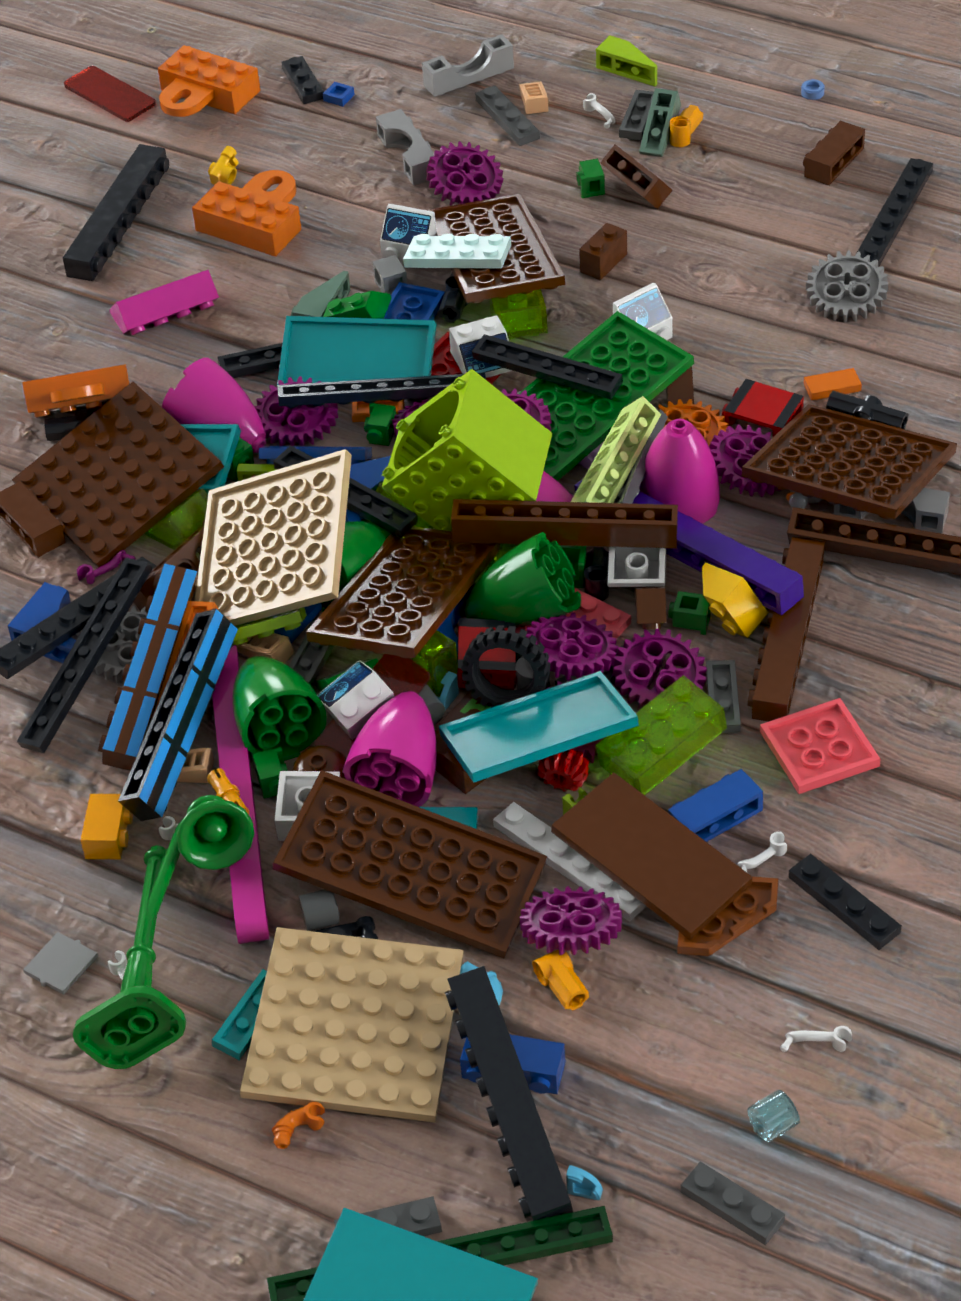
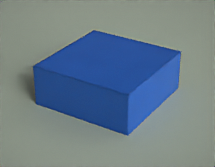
(338, 94)

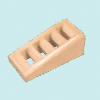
(534, 97)
(272, 646)
(200, 765)

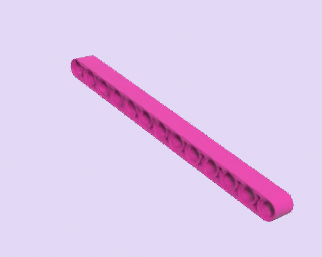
(234, 759)

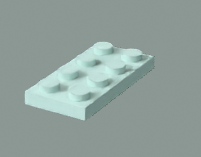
(457, 251)

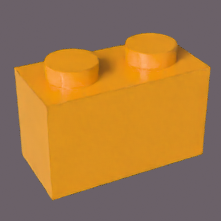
(105, 827)

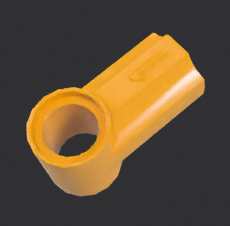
(684, 125)
(559, 975)

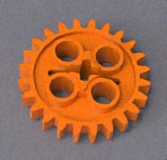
(703, 418)

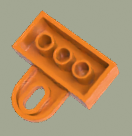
(205, 81)
(251, 213)
(74, 389)

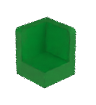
(577, 557)

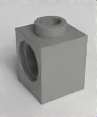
(389, 273)

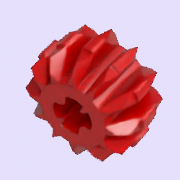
(564, 770)

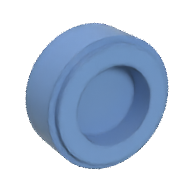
(812, 89)

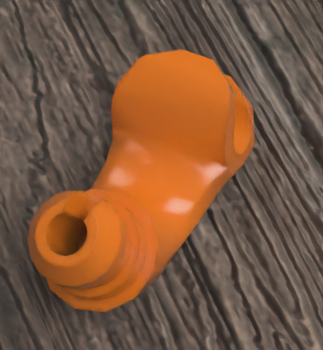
(303, 1116)

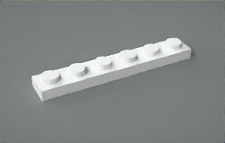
(537, 836)

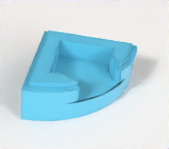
(450, 689)
(583, 1184)

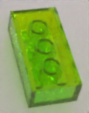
(667, 736)

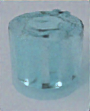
(773, 1115)

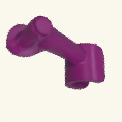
(90, 574)

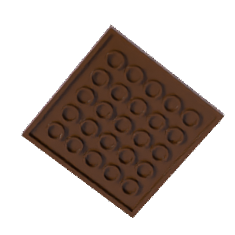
(850, 461)
(119, 473)

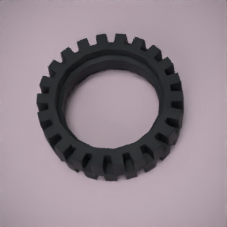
(508, 640)

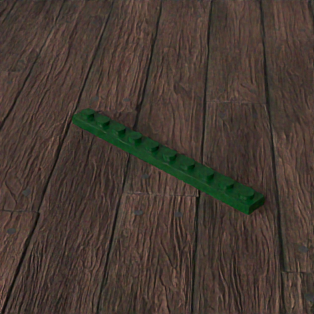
(498, 1245)

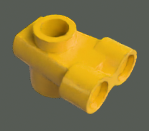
(225, 168)

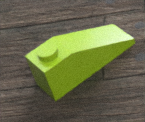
(626, 60)

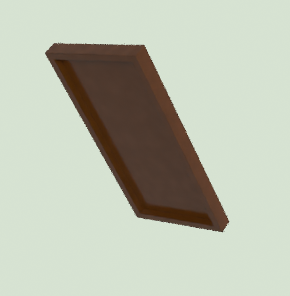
(652, 855)

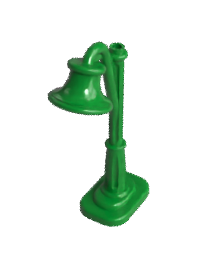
(140, 1017)

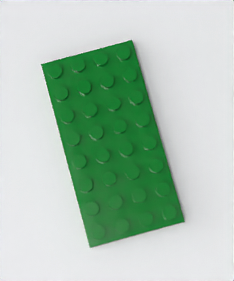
(585, 419)

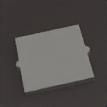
(60, 963)

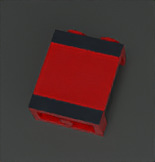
(762, 406)
(495, 664)

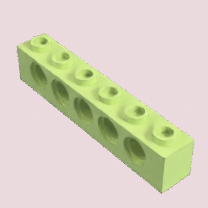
(618, 453)

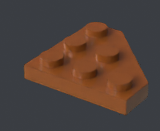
(739, 916)

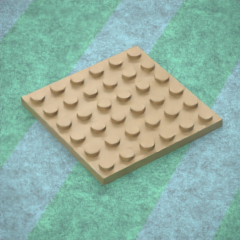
(275, 540)
(352, 1025)

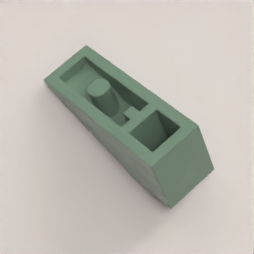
(656, 135)
(316, 301)

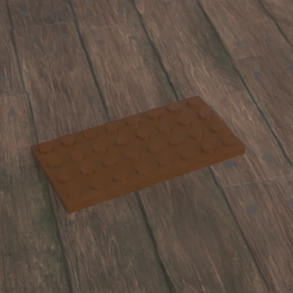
(529, 261)
(402, 593)
(411, 863)

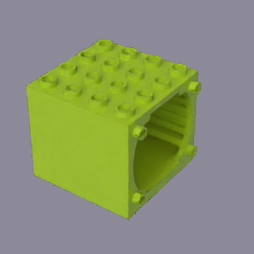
(465, 447)

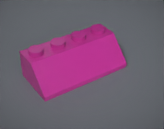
(164, 302)

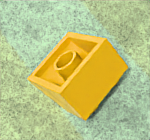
(732, 600)

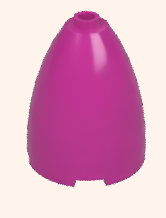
(214, 397)
(682, 471)
(396, 750)

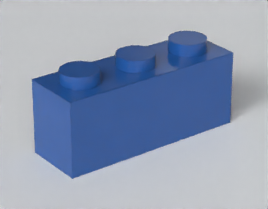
(720, 805)
(540, 1061)

